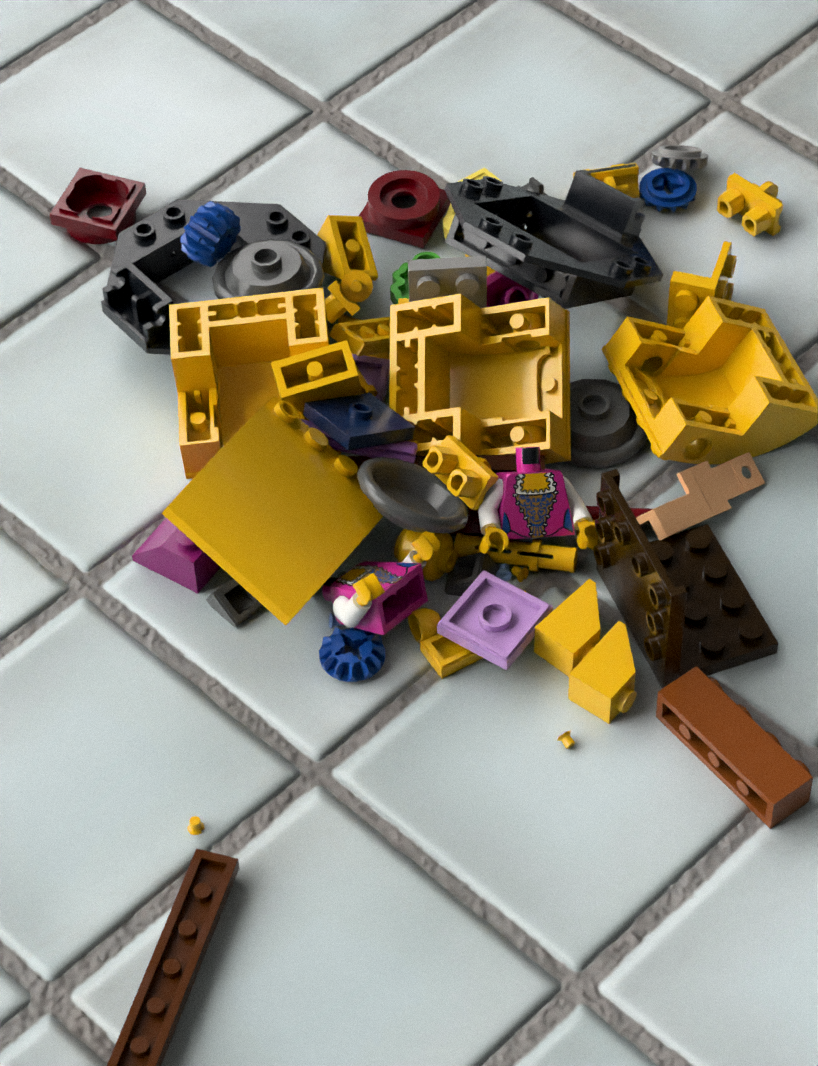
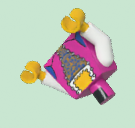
(532, 505)
(382, 593)

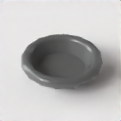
(266, 269)
(602, 425)
(411, 496)

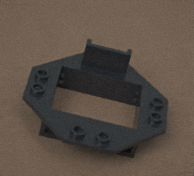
(572, 247)
(153, 252)

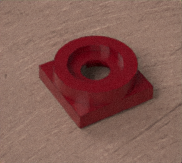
(97, 189)
(406, 225)

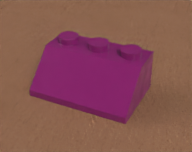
(176, 557)

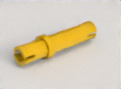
(563, 557)

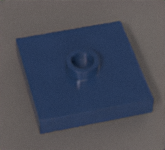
(359, 421)

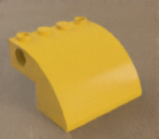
(225, 360)
(483, 374)
(714, 385)
(276, 509)

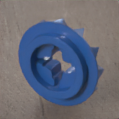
(678, 183)
(346, 665)

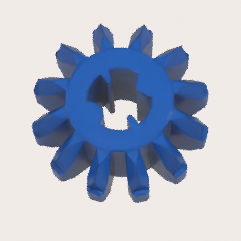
(210, 234)

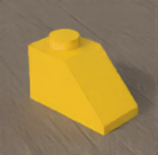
(346, 246)
(570, 629)
(605, 676)

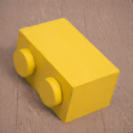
(317, 375)

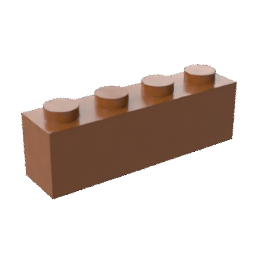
(734, 746)

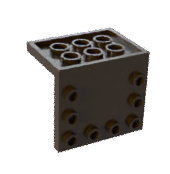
(676, 593)

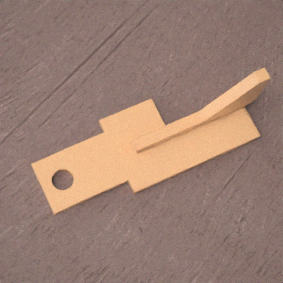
(705, 496)

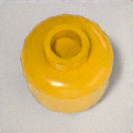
(440, 562)

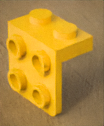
(690, 290)

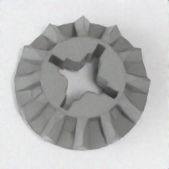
(679, 157)

